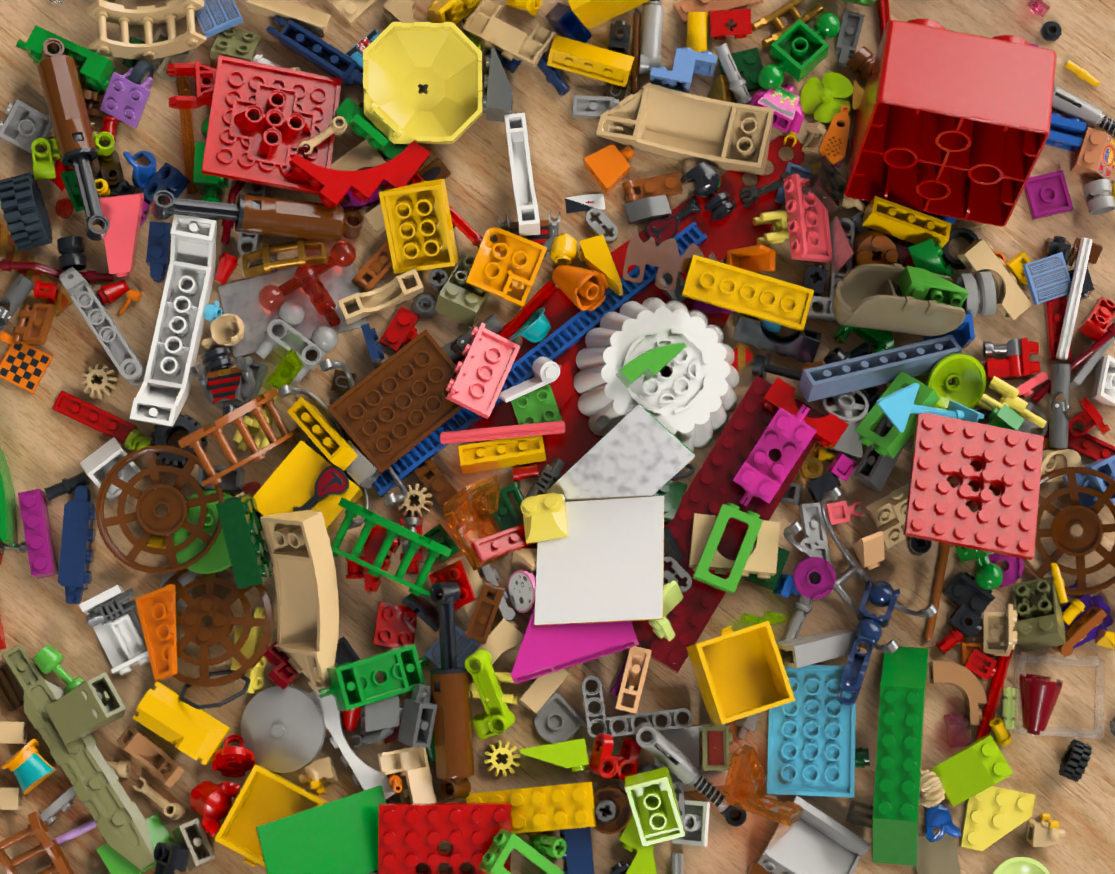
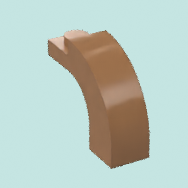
(965, 682)
(151, 755)

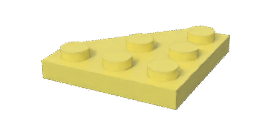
(994, 815)

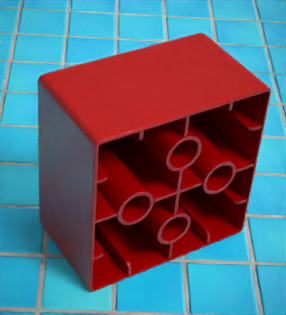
(951, 121)

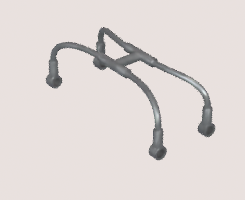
(327, 365)
(854, 568)

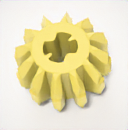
(501, 766)

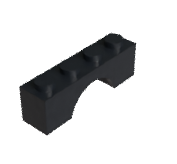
(800, 345)

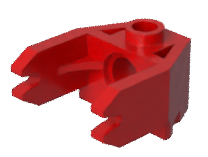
(204, 84)

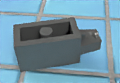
(418, 718)

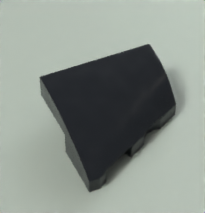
(423, 609)

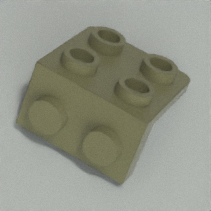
(234, 44)

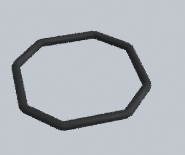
(215, 705)

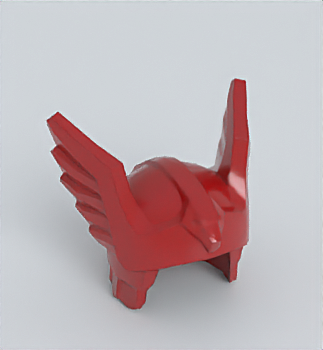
(213, 803)

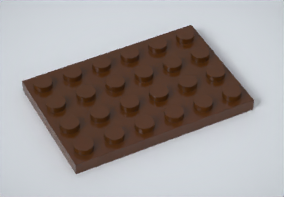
(398, 402)

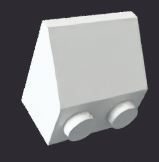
(101, 462)

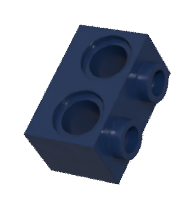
(167, 179)

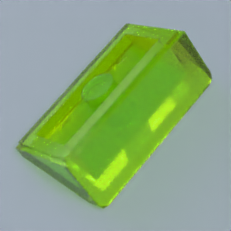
(286, 370)

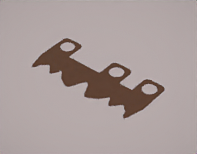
(664, 257)

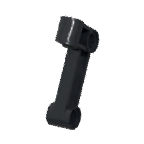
(170, 857)

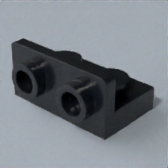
(967, 592)

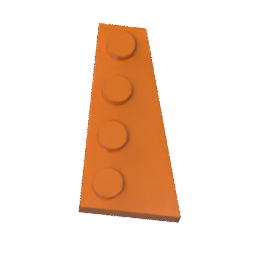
(158, 624)

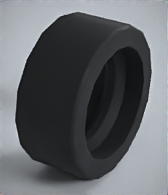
(958, 232)

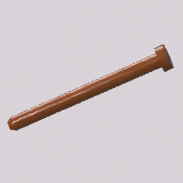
(939, 579)

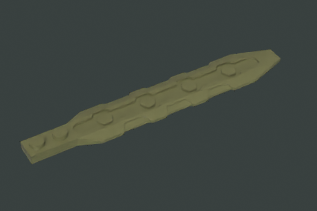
(85, 767)

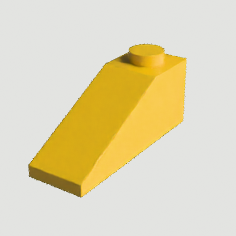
(598, 258)

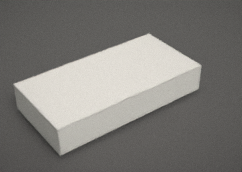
(128, 636)

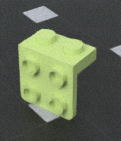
(671, 597)

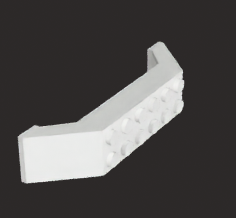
(178, 321)

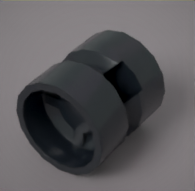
(71, 250)

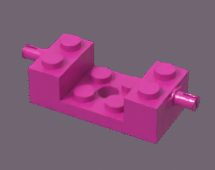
(759, 473)

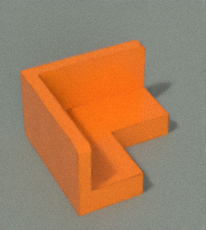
(753, 258)

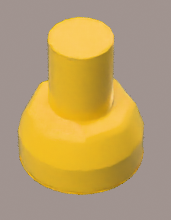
(822, 454)

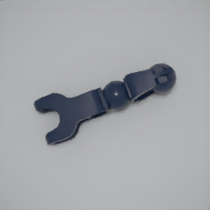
(867, 632)

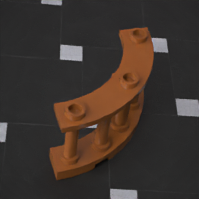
(236, 417)
(36, 828)

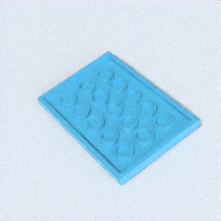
(812, 737)

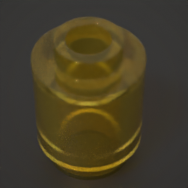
(814, 463)

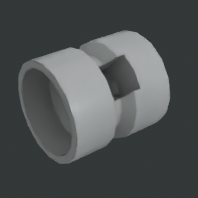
(1099, 195)

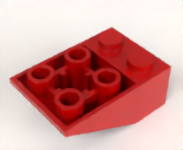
(371, 550)

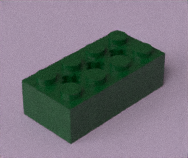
(244, 540)

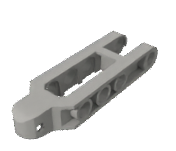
(103, 327)

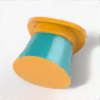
(29, 767)

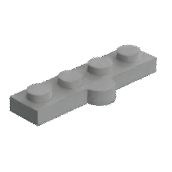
(814, 534)

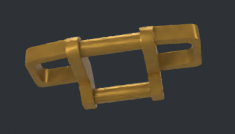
(269, 265)

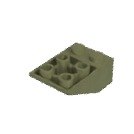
(461, 299)
(1038, 615)
(86, 709)

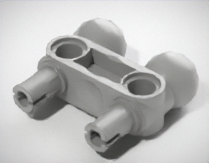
(291, 315)

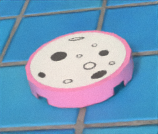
(522, 591)

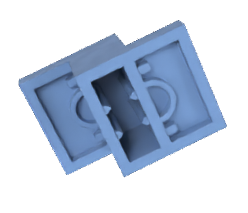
(685, 65)
(1105, 466)

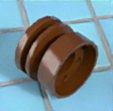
(623, 809)

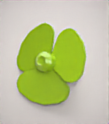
(822, 100)

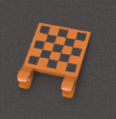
(23, 364)

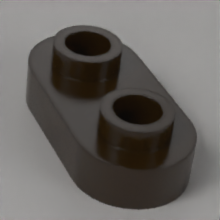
(111, 166)

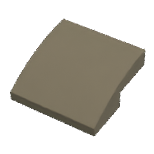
(160, 64)

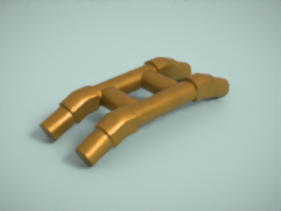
(774, 18)

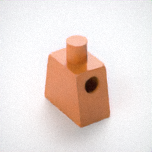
(609, 166)

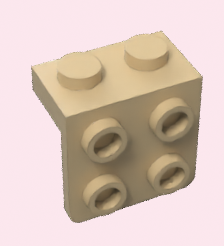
(999, 633)

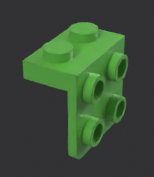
(536, 407)

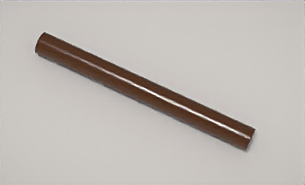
(636, 53)

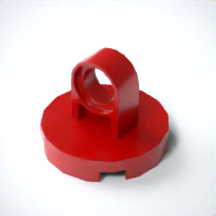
(1090, 418)
(233, 760)

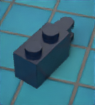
(158, 249)

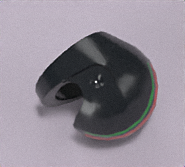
(707, 179)

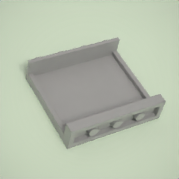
(813, 845)

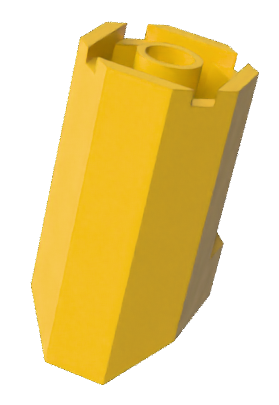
(180, 724)

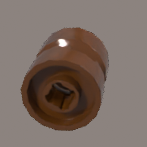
(862, 63)

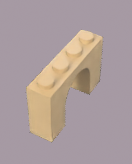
(362, 158)
(761, 561)
(507, 638)
(12, 734)

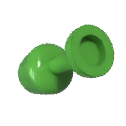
(49, 660)

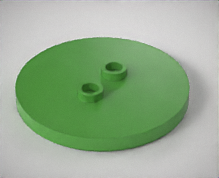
(218, 557)

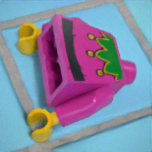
(787, 111)

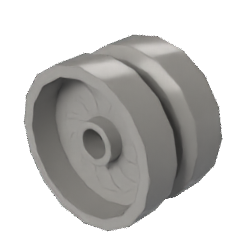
(981, 293)

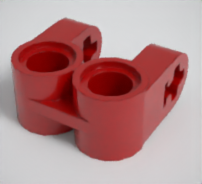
(602, 754)

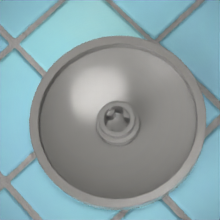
(283, 728)

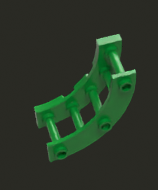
(392, 531)

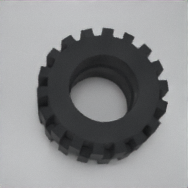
(163, 433)

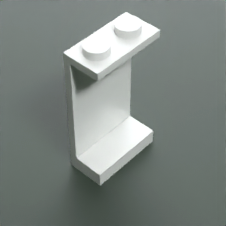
(108, 640)

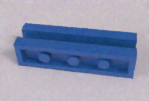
(1065, 133)

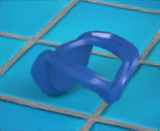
(141, 174)
(939, 817)

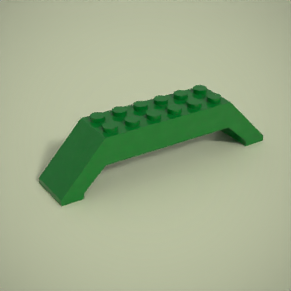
(899, 756)

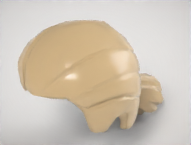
(225, 331)

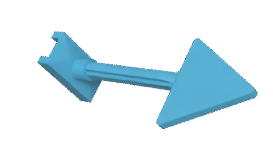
(901, 404)

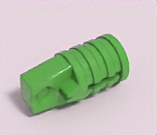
(546, 845)

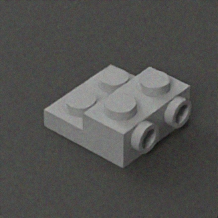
(23, 126)

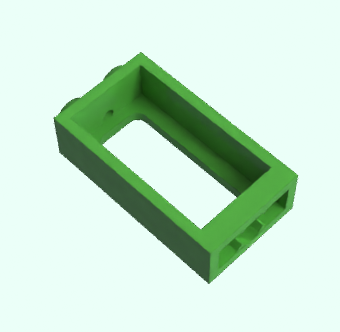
(894, 440)
(702, 571)
(501, 847)

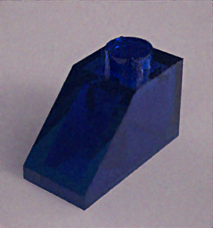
(567, 23)

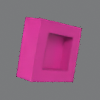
(842, 466)

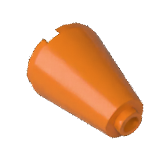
(581, 286)

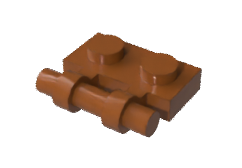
(38, 325)

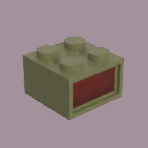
(714, 748)

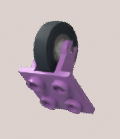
(129, 93)

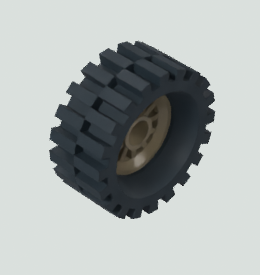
(25, 212)

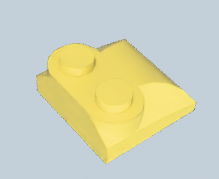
(544, 517)

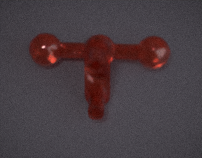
(308, 278)

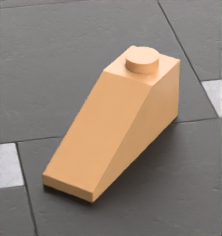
(870, 550)
(633, 679)

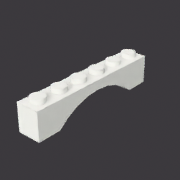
(521, 174)
(363, 774)

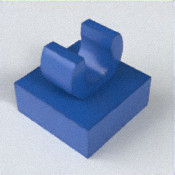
(785, 586)

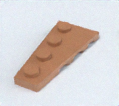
(685, 6)

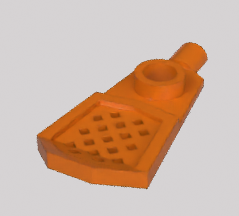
(839, 134)

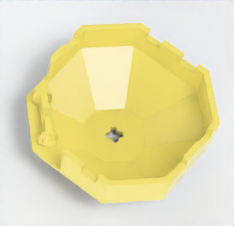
(415, 56)

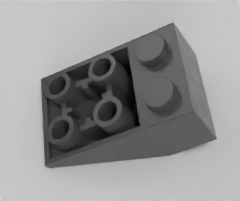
(498, 91)

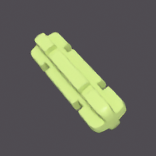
(1008, 707)

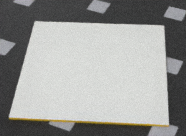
(606, 565)

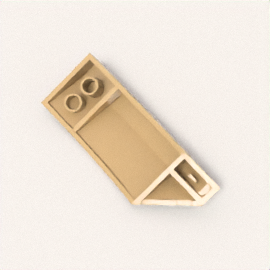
(691, 128)
(304, 592)

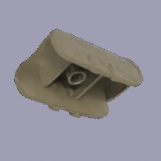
(873, 300)

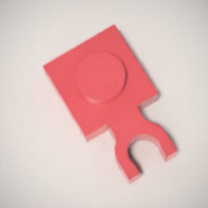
(1026, 388)
(840, 512)

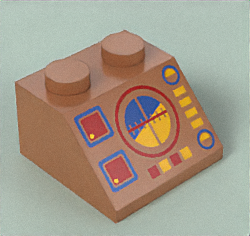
(1095, 156)

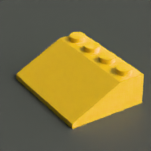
(451, 10)
(419, 226)

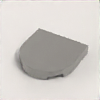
(557, 720)

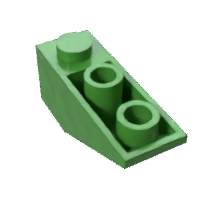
(929, 286)

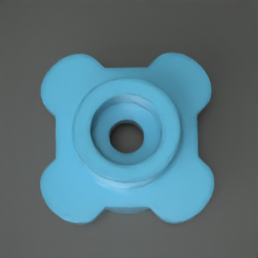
(212, 311)

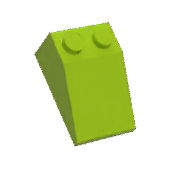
(563, 754)
(972, 770)
(654, 806)

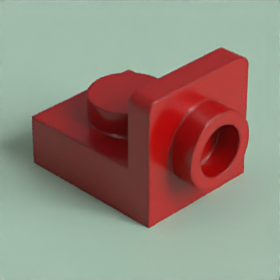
(981, 665)

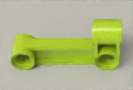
(44, 162)
(497, 715)

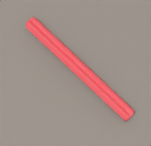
(503, 432)

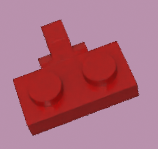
(400, 330)

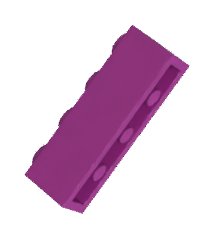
(38, 533)

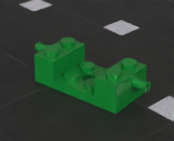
(96, 68)
(355, 683)

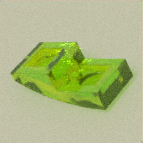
(772, 617)

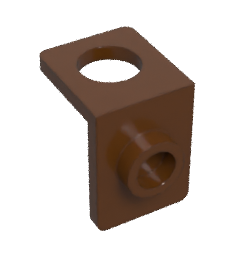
(1094, 252)

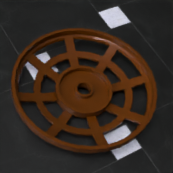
(147, 513)
(1062, 530)
(220, 628)

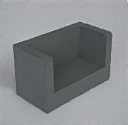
(231, 481)

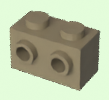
(195, 838)

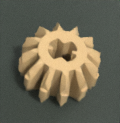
(106, 378)
(422, 500)
(930, 789)

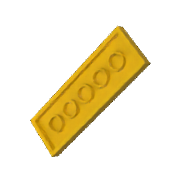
(747, 292)
(545, 806)

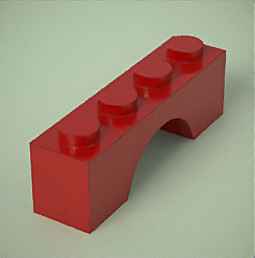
(828, 428)

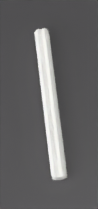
(1074, 299)

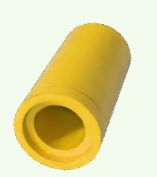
(697, 31)

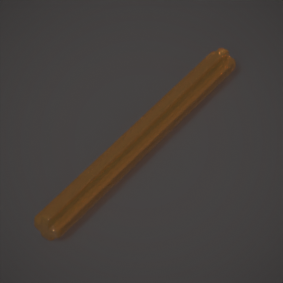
(187, 134)

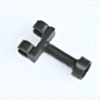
(754, 194)

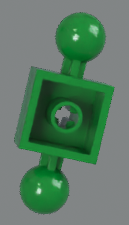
(798, 51)
(207, 184)
(987, 574)

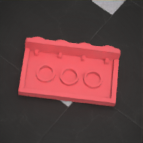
(806, 223)
(482, 371)

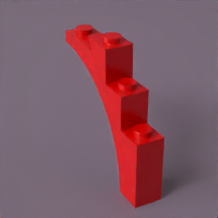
(363, 183)

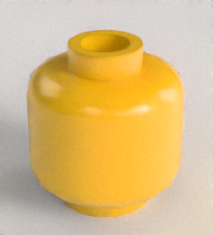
(563, 249)

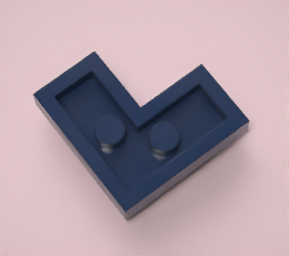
(374, 349)

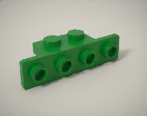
(364, 127)

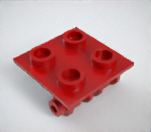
(456, 573)
(394, 625)

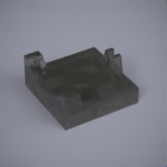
(826, 184)

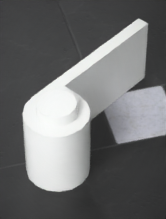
(545, 373)

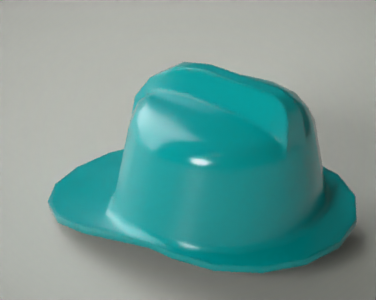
(534, 328)

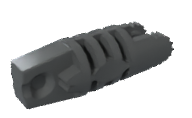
(547, 478)
(111, 609)

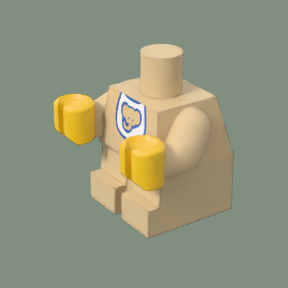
(319, 773)
(1043, 833)

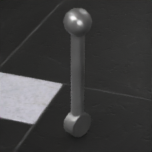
(23, 548)

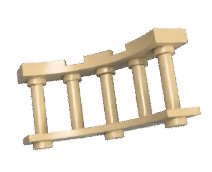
(146, 16)

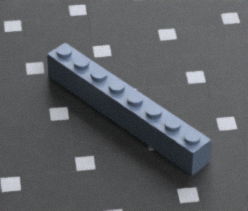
(875, 368)

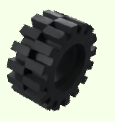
(1075, 760)

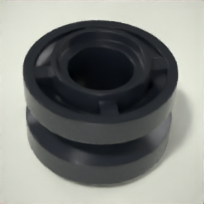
(720, 206)
(217, 359)

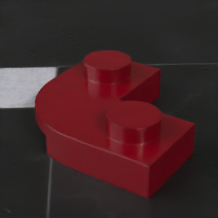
(283, 674)

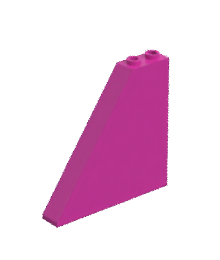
(566, 645)

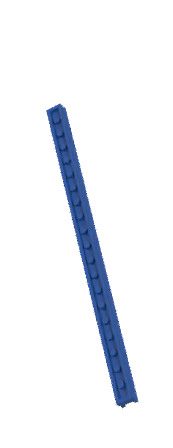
(522, 370)

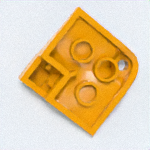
(506, 266)

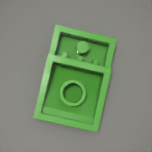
(649, 363)
(119, 865)

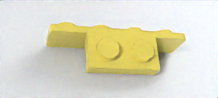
(257, 673)

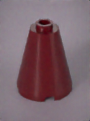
(1037, 701)

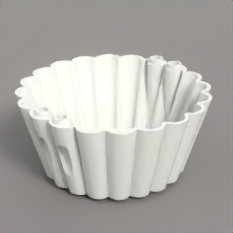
(689, 401)

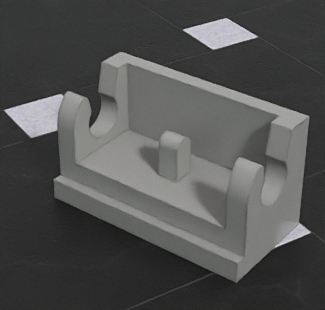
(361, 469)

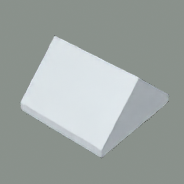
(1104, 381)
(695, 823)

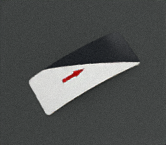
(584, 202)

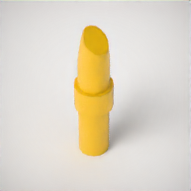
(1082, 73)
(1059, 583)

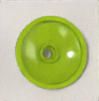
(967, 380)

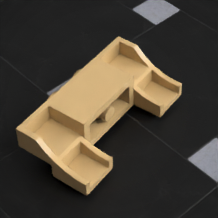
(506, 38)
(889, 515)
(414, 772)

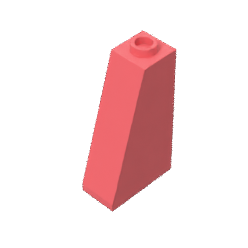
(121, 239)

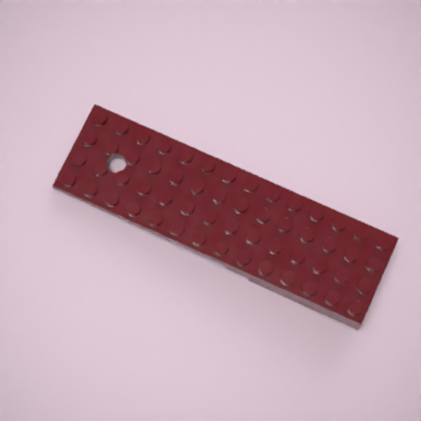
(705, 496)

